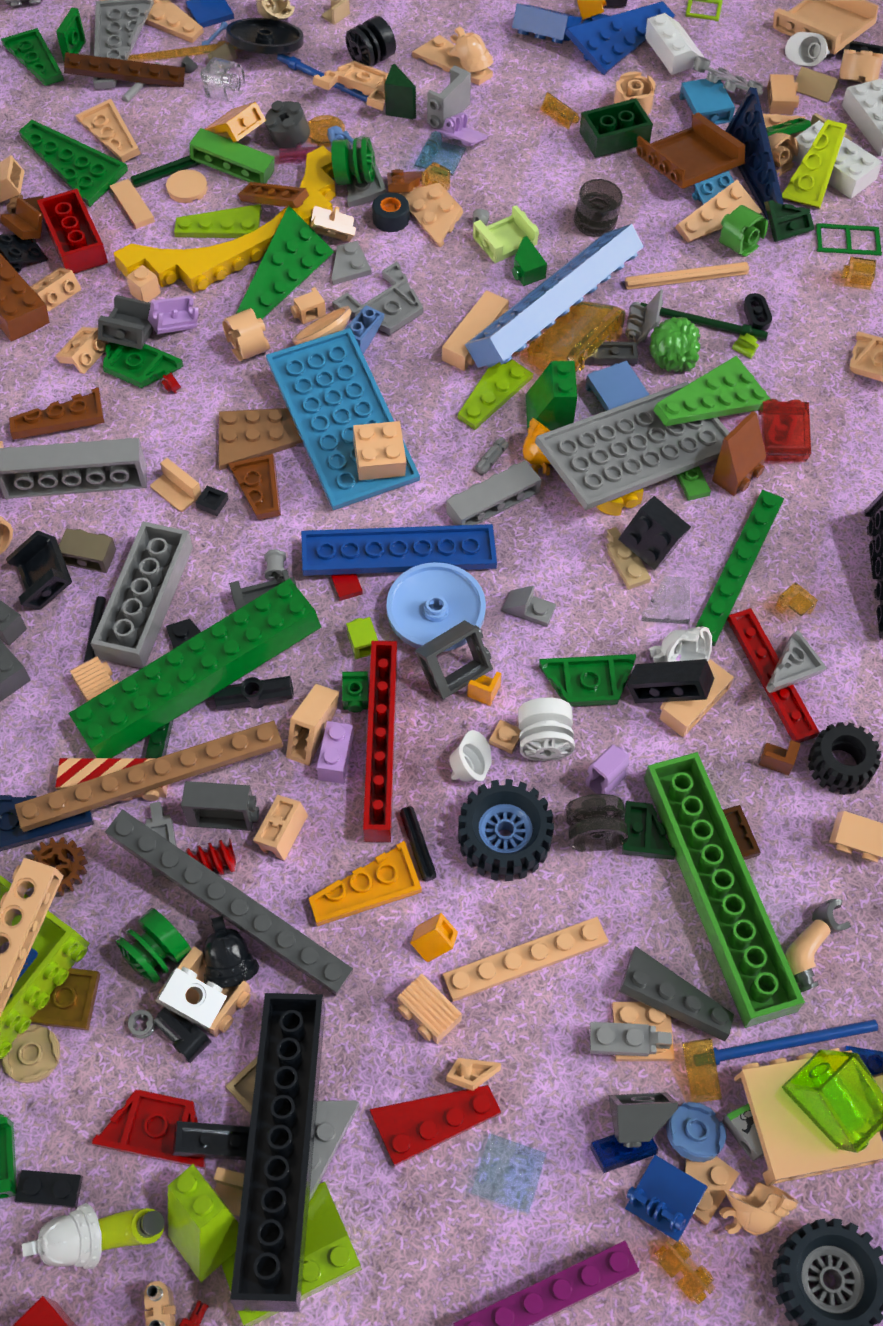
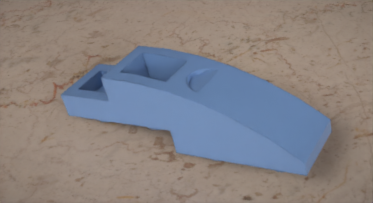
(366, 326)

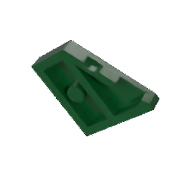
(645, 832)

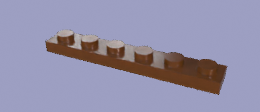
(124, 70)

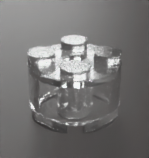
(223, 80)

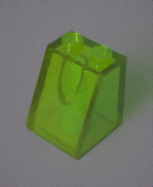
(839, 1098)

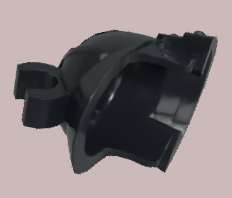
(227, 957)

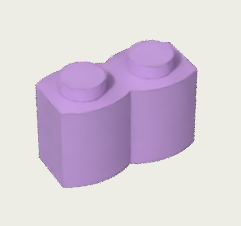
(608, 770)

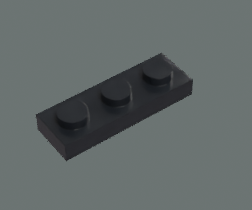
(210, 1140)

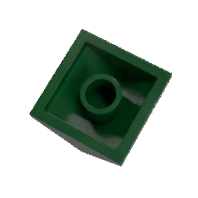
(400, 94)

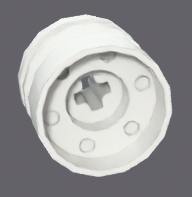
(546, 729)

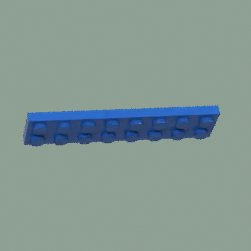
(396, 549)

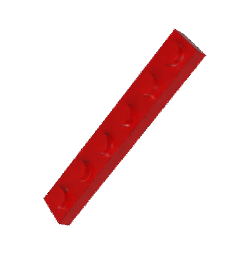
(764, 661)

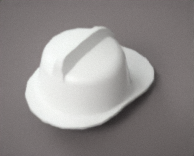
(806, 48)
(471, 758)

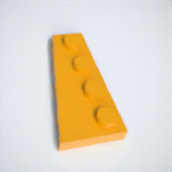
(374, 885)

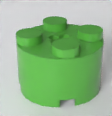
(743, 230)

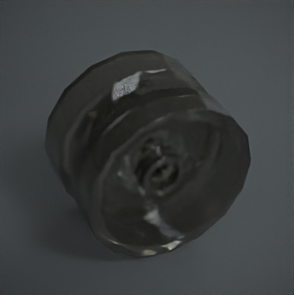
(596, 823)

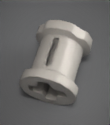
(275, 564)

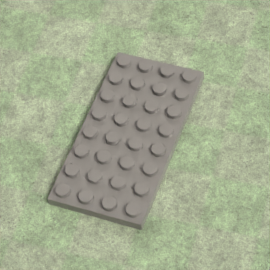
(628, 449)

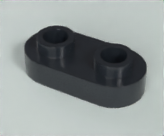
(759, 316)

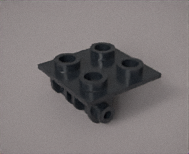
(20, 251)

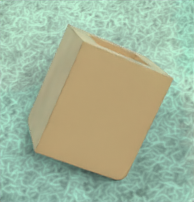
(337, 12)

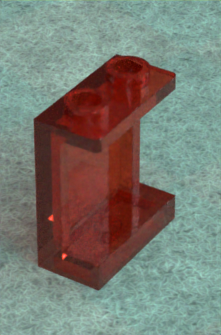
(786, 430)

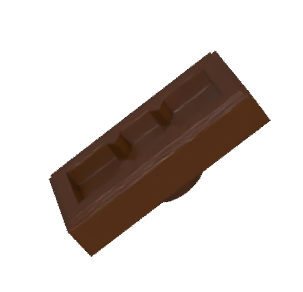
(742, 832)

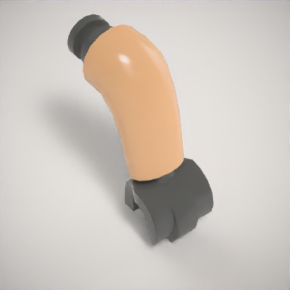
(803, 949)

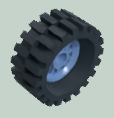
(520, 807)

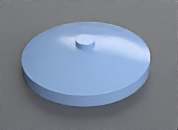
(433, 600)

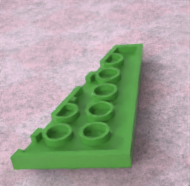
(718, 393)

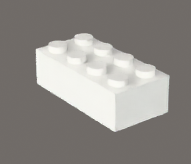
(865, 108)
(853, 167)

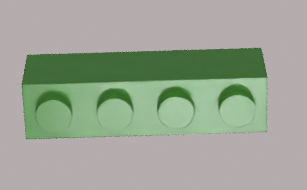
(231, 157)

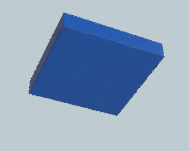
(209, 11)

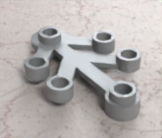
(702, 64)

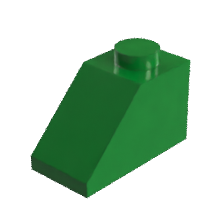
(528, 263)

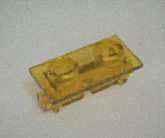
(559, 111)
(678, 1259)

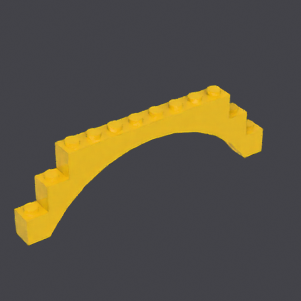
(209, 264)

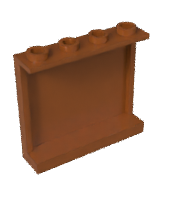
(693, 152)

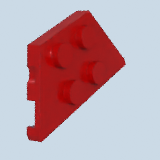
(148, 1127)

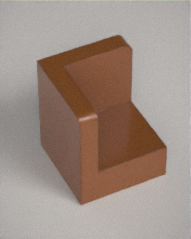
(779, 758)

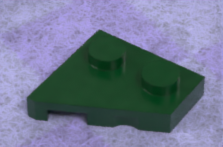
(788, 220)

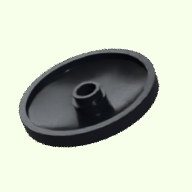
(264, 36)

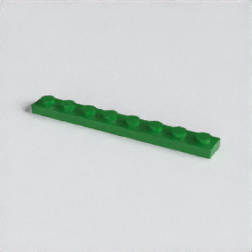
(740, 563)

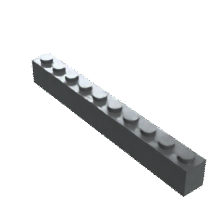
(229, 902)

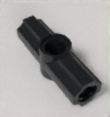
(268, 691)

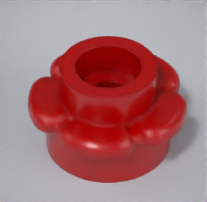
(170, 383)

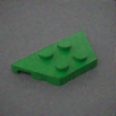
(139, 365)
(589, 678)

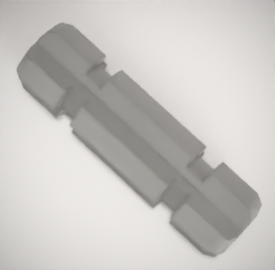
(491, 456)

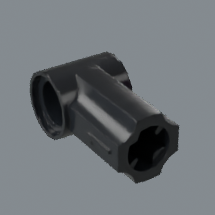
(185, 1037)

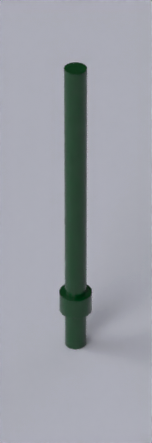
(712, 323)

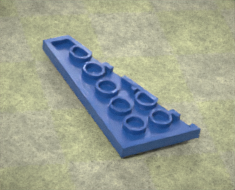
(614, 37)

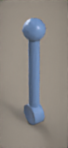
(223, 26)

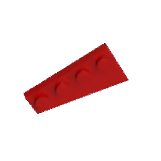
(427, 1122)

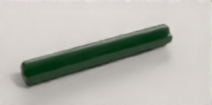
(163, 171)

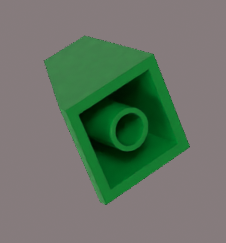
(553, 396)

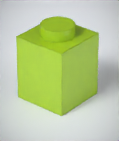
(360, 634)

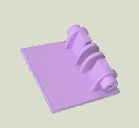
(456, 128)

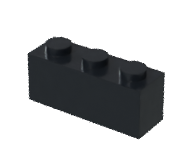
(671, 681)

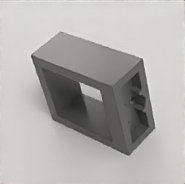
(450, 684)
(219, 806)

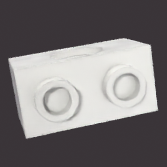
(173, 997)

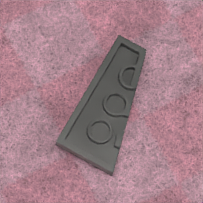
(669, 993)

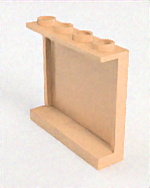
(834, 19)
(788, 1137)

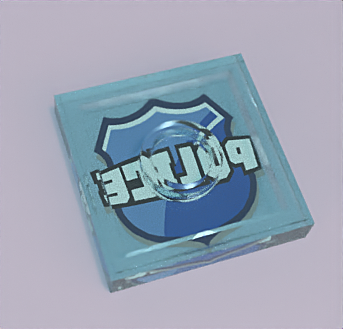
(508, 1173)

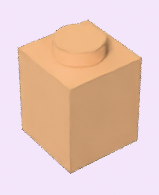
(143, 284)

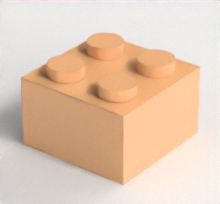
(379, 450)

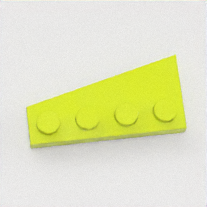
(813, 174)

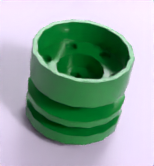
(351, 161)
(150, 948)

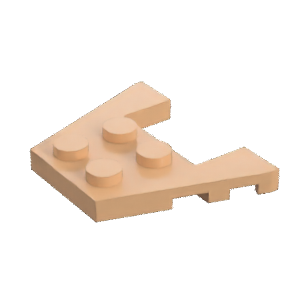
(359, 77)

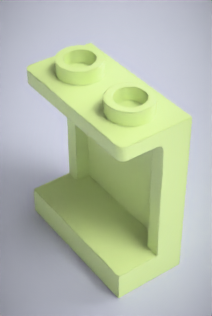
(505, 236)

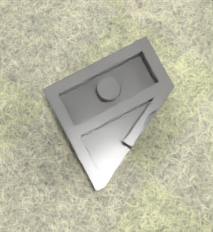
(349, 263)

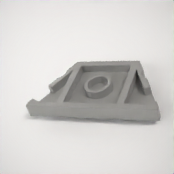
(331, 1125)

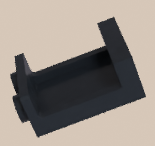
(40, 569)

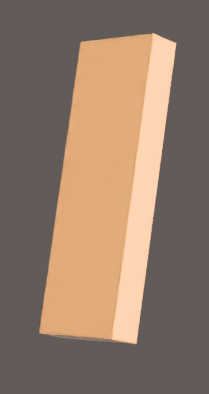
(132, 203)

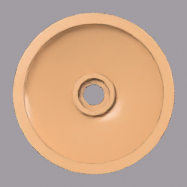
(327, 324)

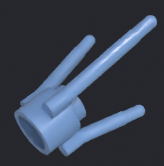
(336, 133)

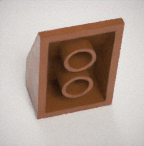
(740, 456)

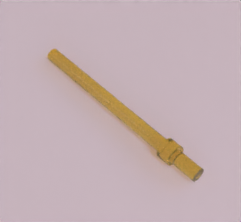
(177, 52)

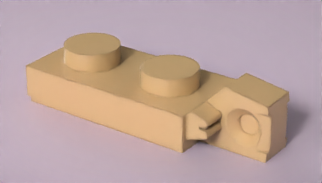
(626, 562)

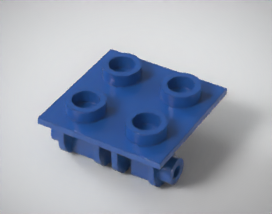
(665, 1197)

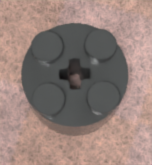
(287, 124)

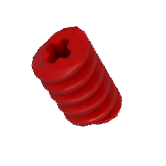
(216, 858)

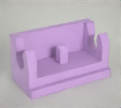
(173, 314)

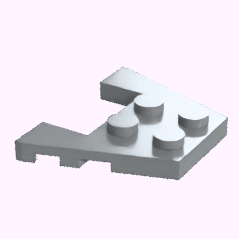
(397, 303)

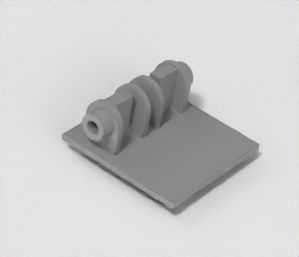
(643, 319)

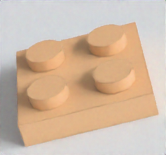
(643, 1014)

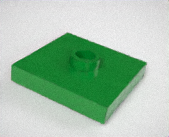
(71, 33)

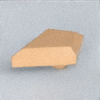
(472, 1073)

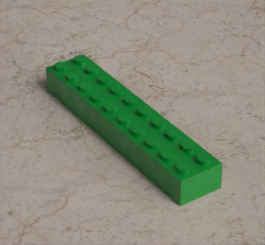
(195, 670)

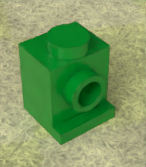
(355, 691)

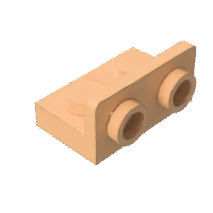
(56, 287)
(82, 349)

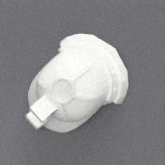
(690, 644)
(69, 1240)

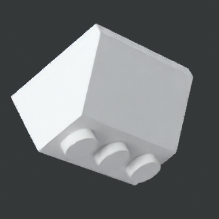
(671, 43)

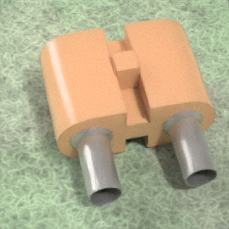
(159, 1305)

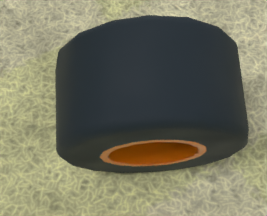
(390, 212)

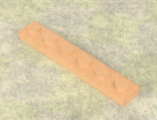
(525, 959)

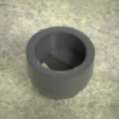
(189, 65)

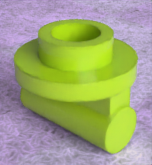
(746, 345)

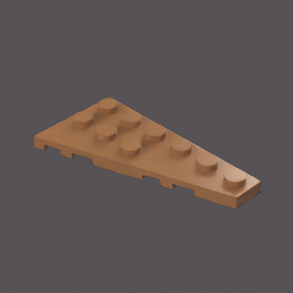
(254, 434)

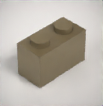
(87, 550)

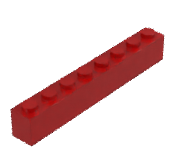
(380, 742)

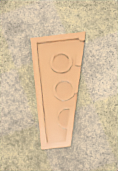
(437, 53)

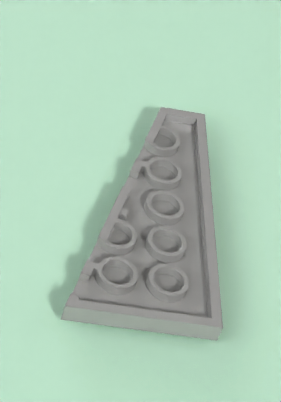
(117, 31)

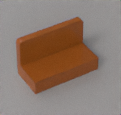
(26, 221)

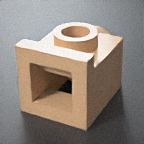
(309, 306)

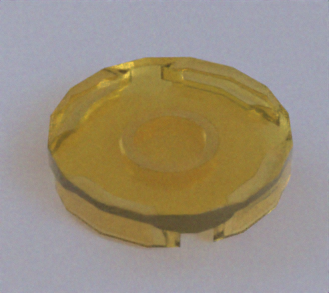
(319, 127)

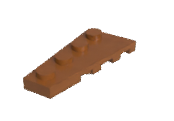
(57, 417)

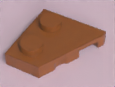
(403, 181)

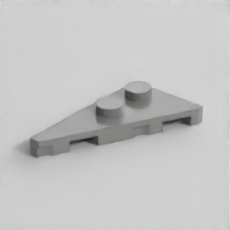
(795, 664)

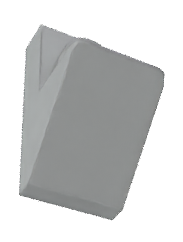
(528, 607)

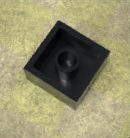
(654, 532)

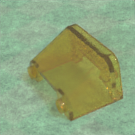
(577, 334)

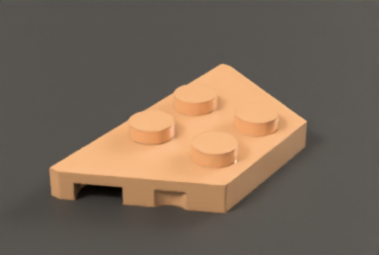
(434, 210)
(868, 356)

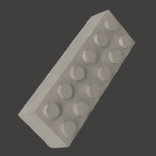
(72, 468)
(142, 595)

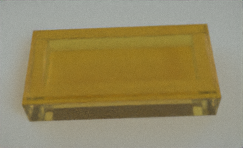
(701, 1070)

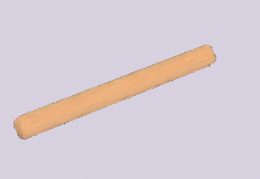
(686, 275)

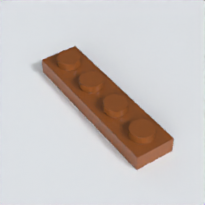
(273, 195)

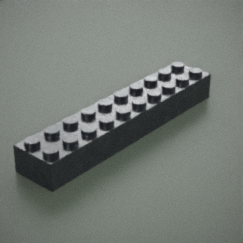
(279, 1156)

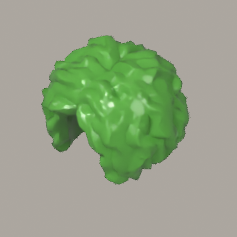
(675, 344)

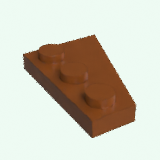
(259, 484)

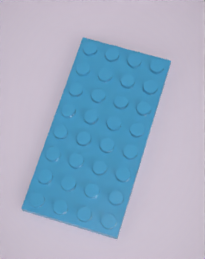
(326, 394)

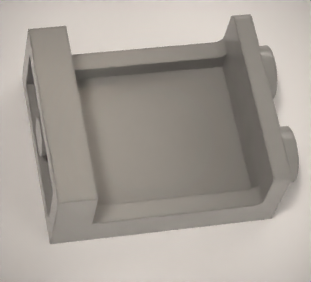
(451, 100)

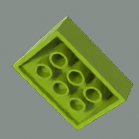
(327, 1255)

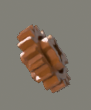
(57, 853)

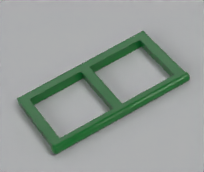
(849, 250)

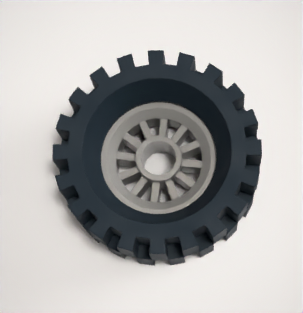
(848, 1248)

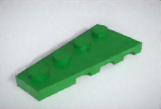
(34, 55)

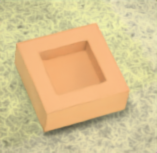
(505, 736)

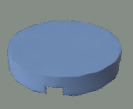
(696, 1132)

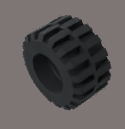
(836, 774)

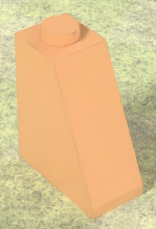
(309, 723)

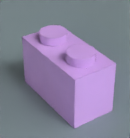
(335, 752)

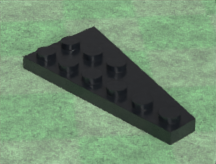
(875, 529)

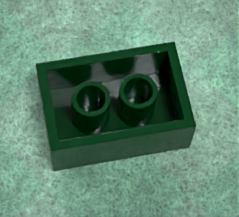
(615, 127)

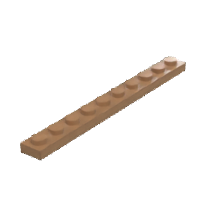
(147, 776)

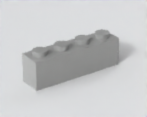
(493, 495)

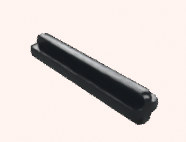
(418, 843)

